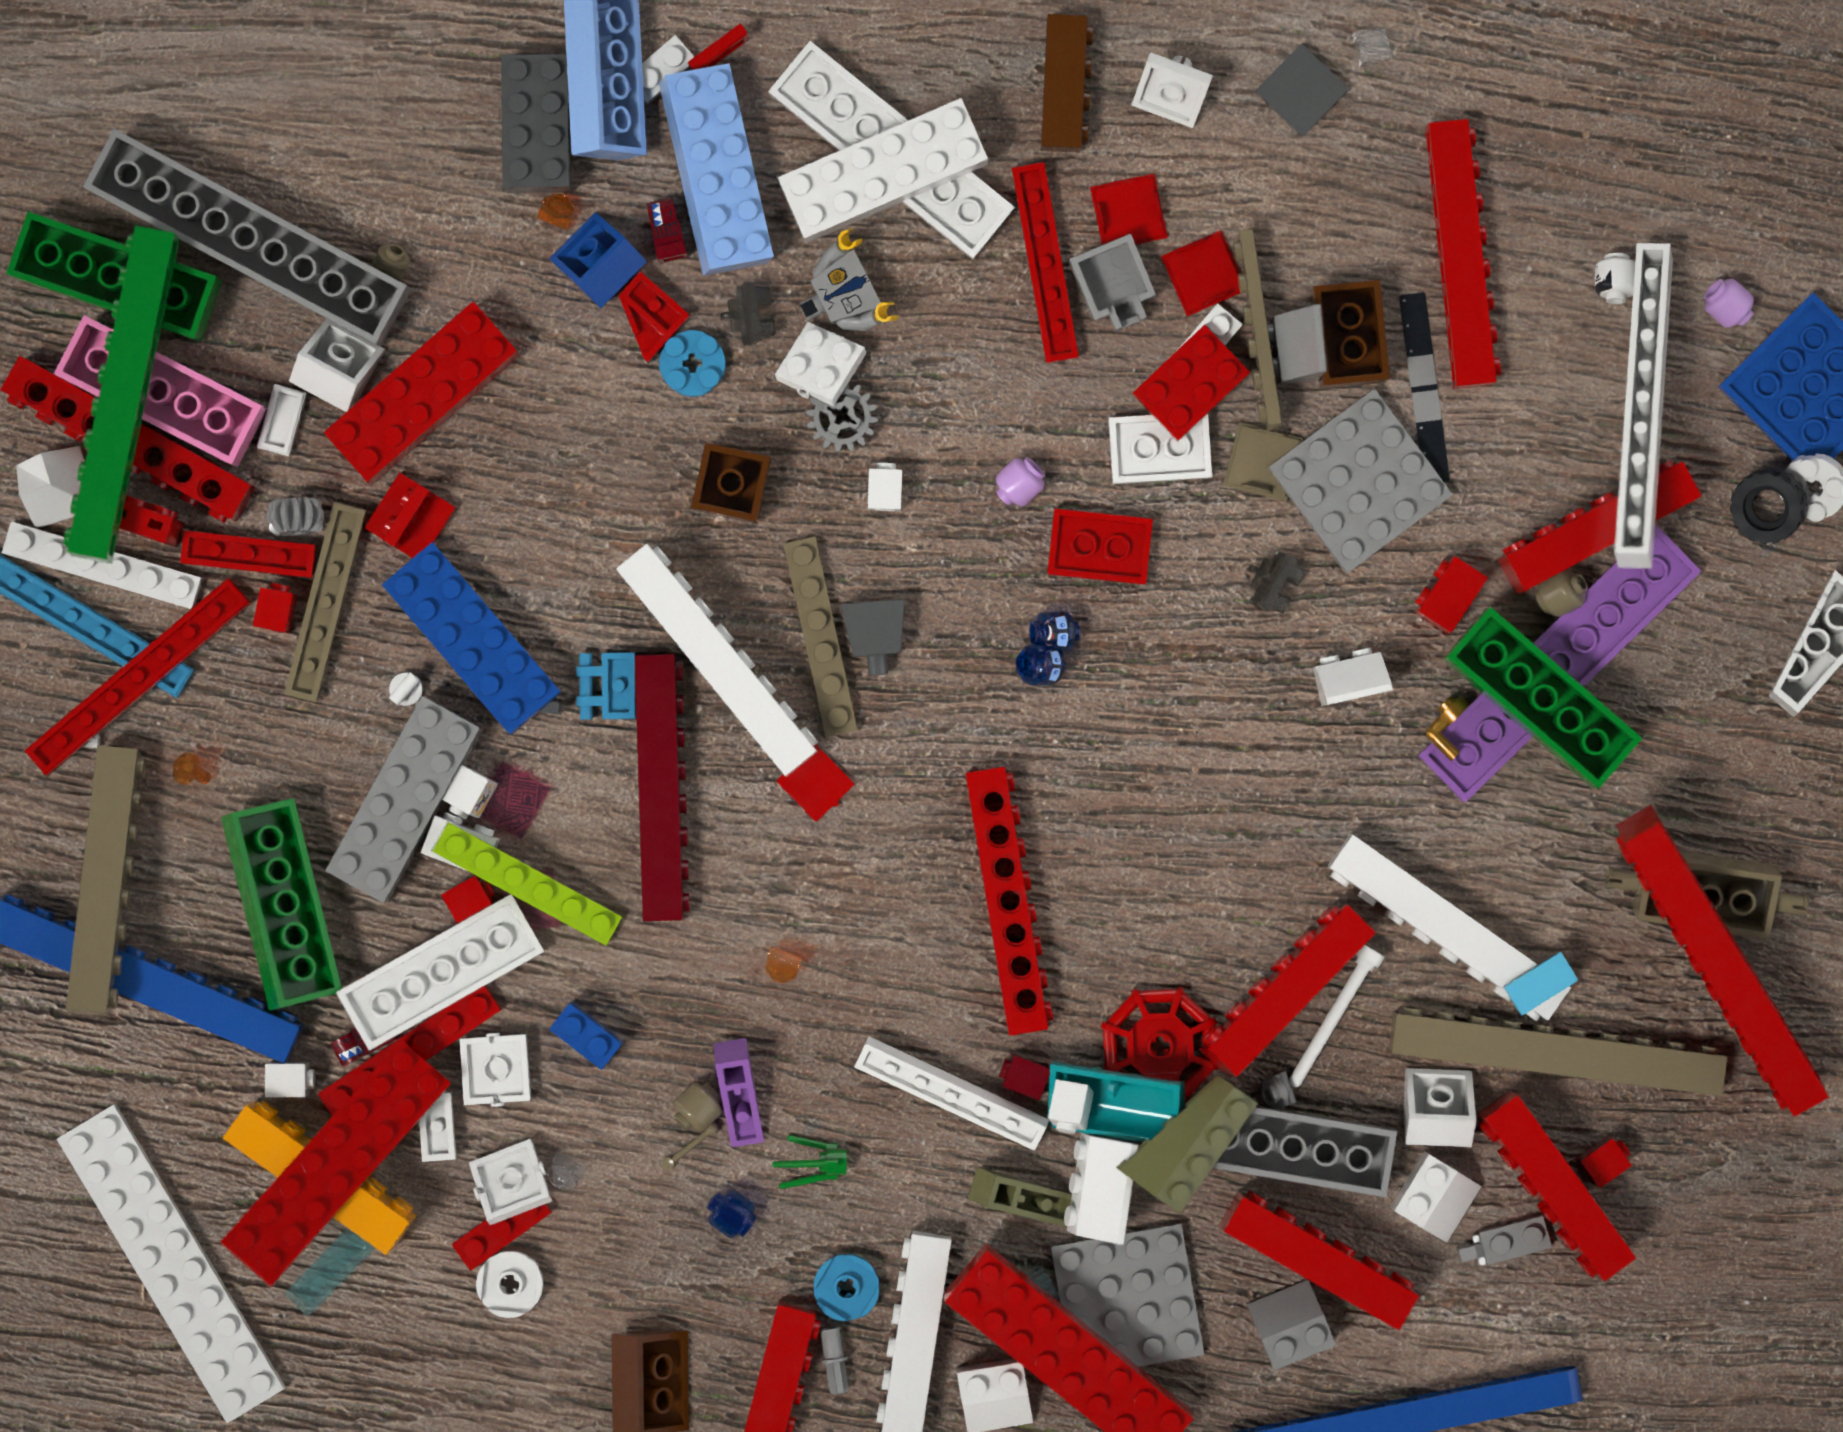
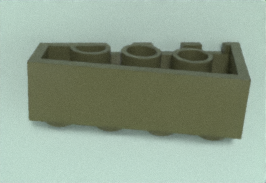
(1190, 1144)

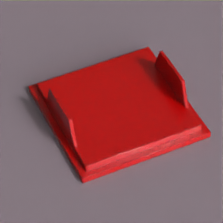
(1129, 208)
(1203, 273)

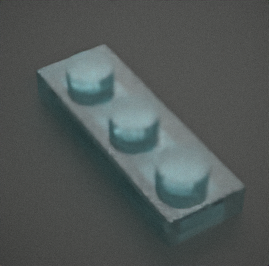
(328, 1271)

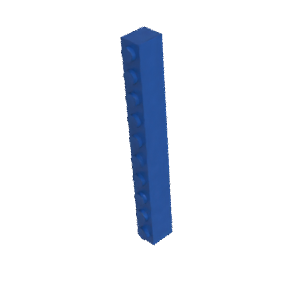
(157, 984)

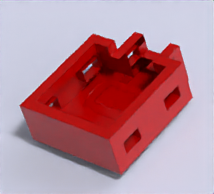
(146, 520)

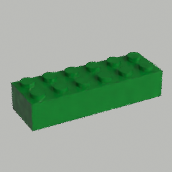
(89, 271)
(1542, 698)
(281, 904)

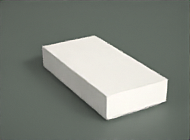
(282, 420)

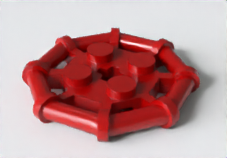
(1159, 1025)

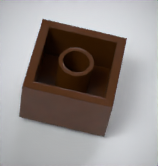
(731, 483)

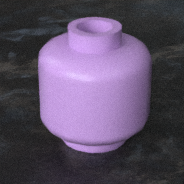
(1729, 303)
(1020, 482)

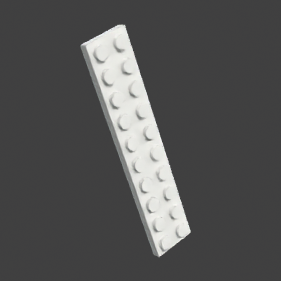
(171, 1263)

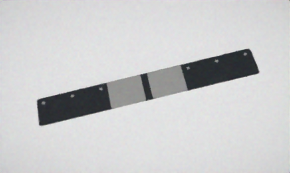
(1424, 381)

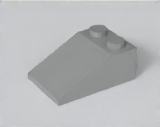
(1298, 345)

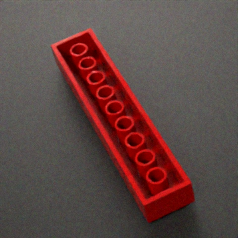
(1724, 966)

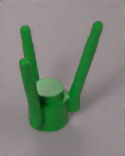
(831, 1162)

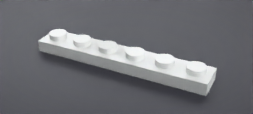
(123, 573)
(951, 1093)

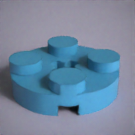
(706, 376)
(828, 1292)

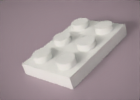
(1148, 453)

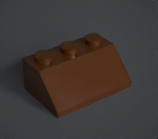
(650, 1381)

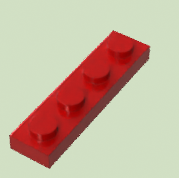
(248, 554)

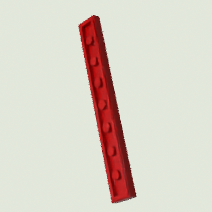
(137, 677)

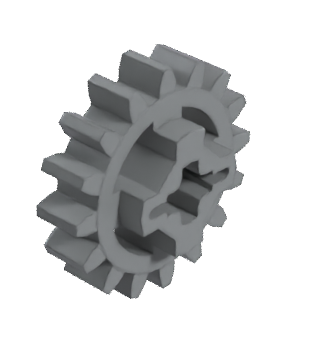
(834, 429)

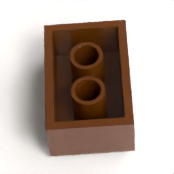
(1352, 333)

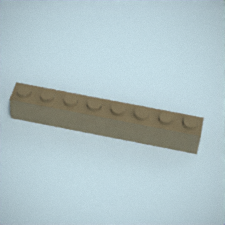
(104, 881)

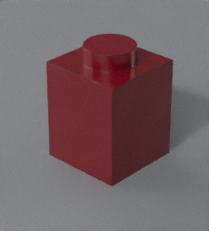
(1024, 1076)

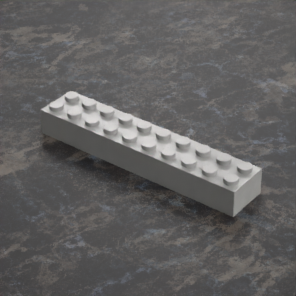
(247, 237)

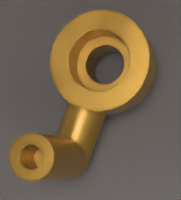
(1450, 711)

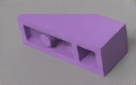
(738, 1092)

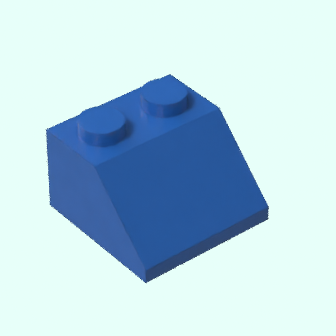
(598, 260)

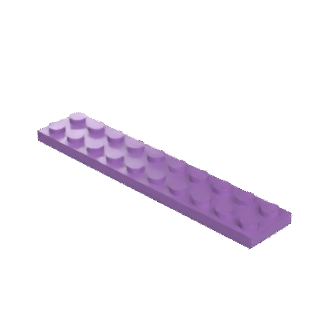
(1578, 642)

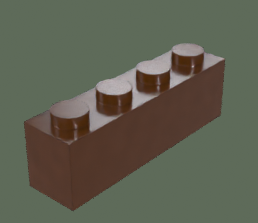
(1064, 83)

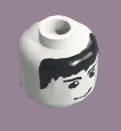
(1615, 277)

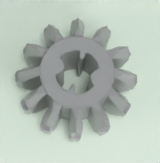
(295, 516)

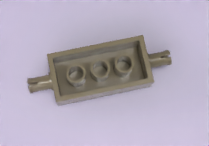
(1740, 890)

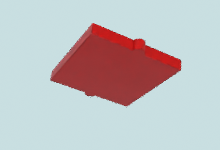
(816, 784)

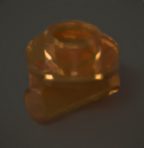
(556, 211)
(188, 768)
(782, 965)

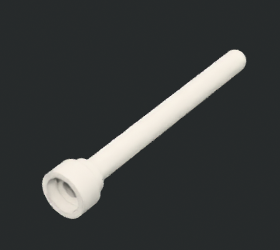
(1366, 962)

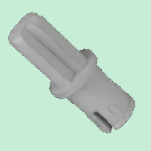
(834, 1360)

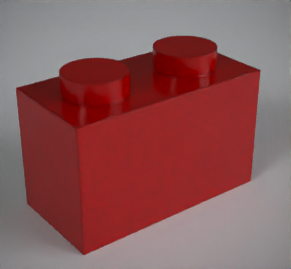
(1450, 594)

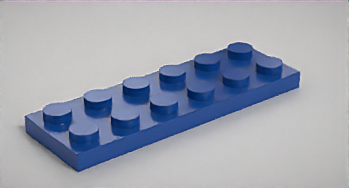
(471, 638)

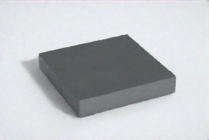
(1301, 90)

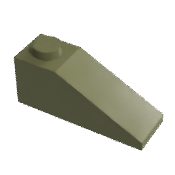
(1019, 1196)

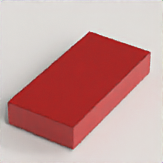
(720, 49)

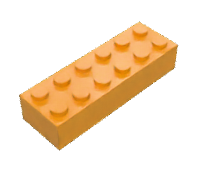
(275, 1145)

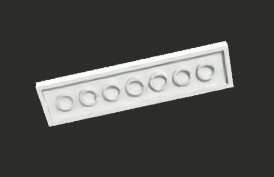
(850, 112)

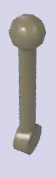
(669, 1162)

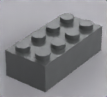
(535, 124)

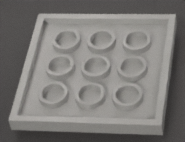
(1360, 481)
(1133, 1293)

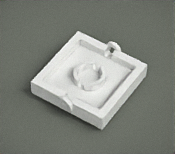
(820, 364)
(495, 1069)
(510, 1181)

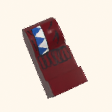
(666, 231)
(351, 1047)

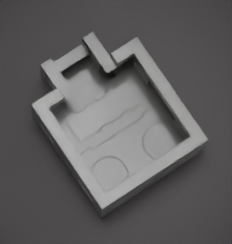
(1114, 282)

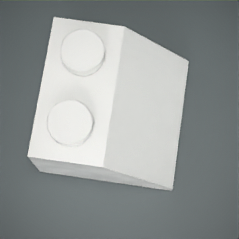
(336, 365)
(1351, 678)
(1439, 1107)
(1435, 1197)
(994, 1395)

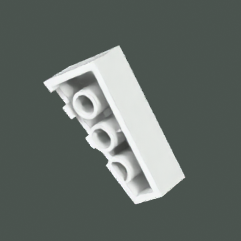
(1816, 651)

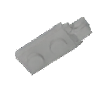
(1507, 1241)

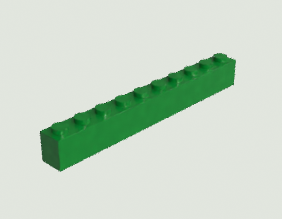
(122, 394)

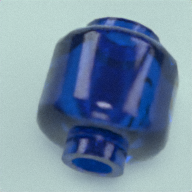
(731, 1213)

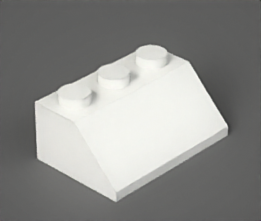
(1100, 1189)

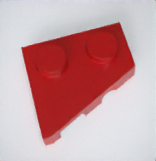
(651, 315)

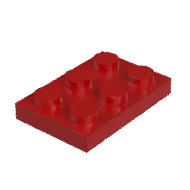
(1191, 383)
(1099, 546)

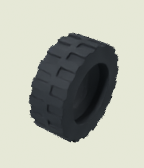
(1750, 523)

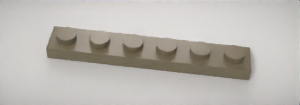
(1259, 344)
(325, 602)
(820, 637)

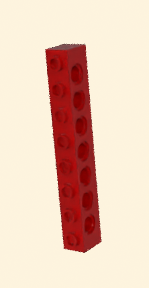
(234, 491)
(1018, 1019)

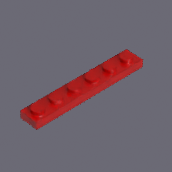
(1045, 263)
(425, 1040)

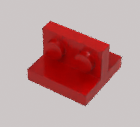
(409, 516)

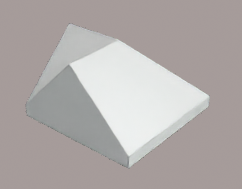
(49, 484)

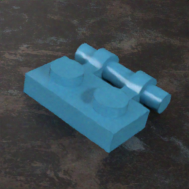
(618, 686)

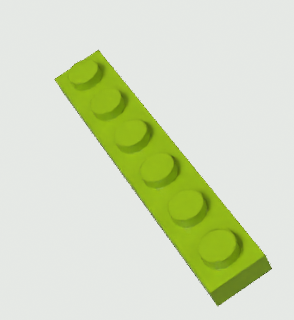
(526, 883)

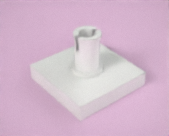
(1172, 89)

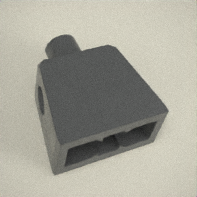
(875, 631)

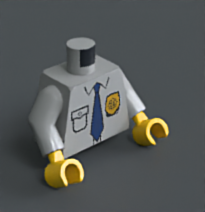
(845, 289)

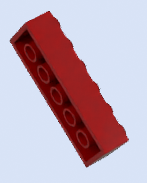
(422, 393)
(1588, 531)
(1287, 990)
(1556, 1185)
(1319, 1260)

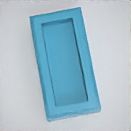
(1540, 983)

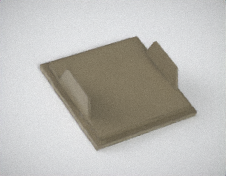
(1252, 454)

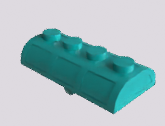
(1123, 1103)

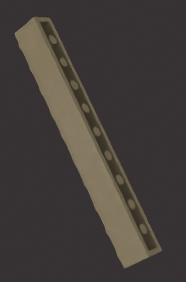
(1558, 1053)

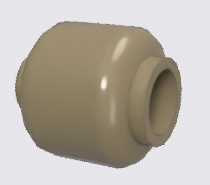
(1562, 593)
(697, 1107)

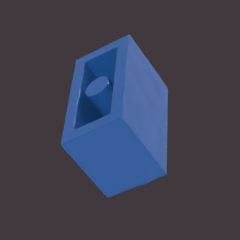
(586, 1035)

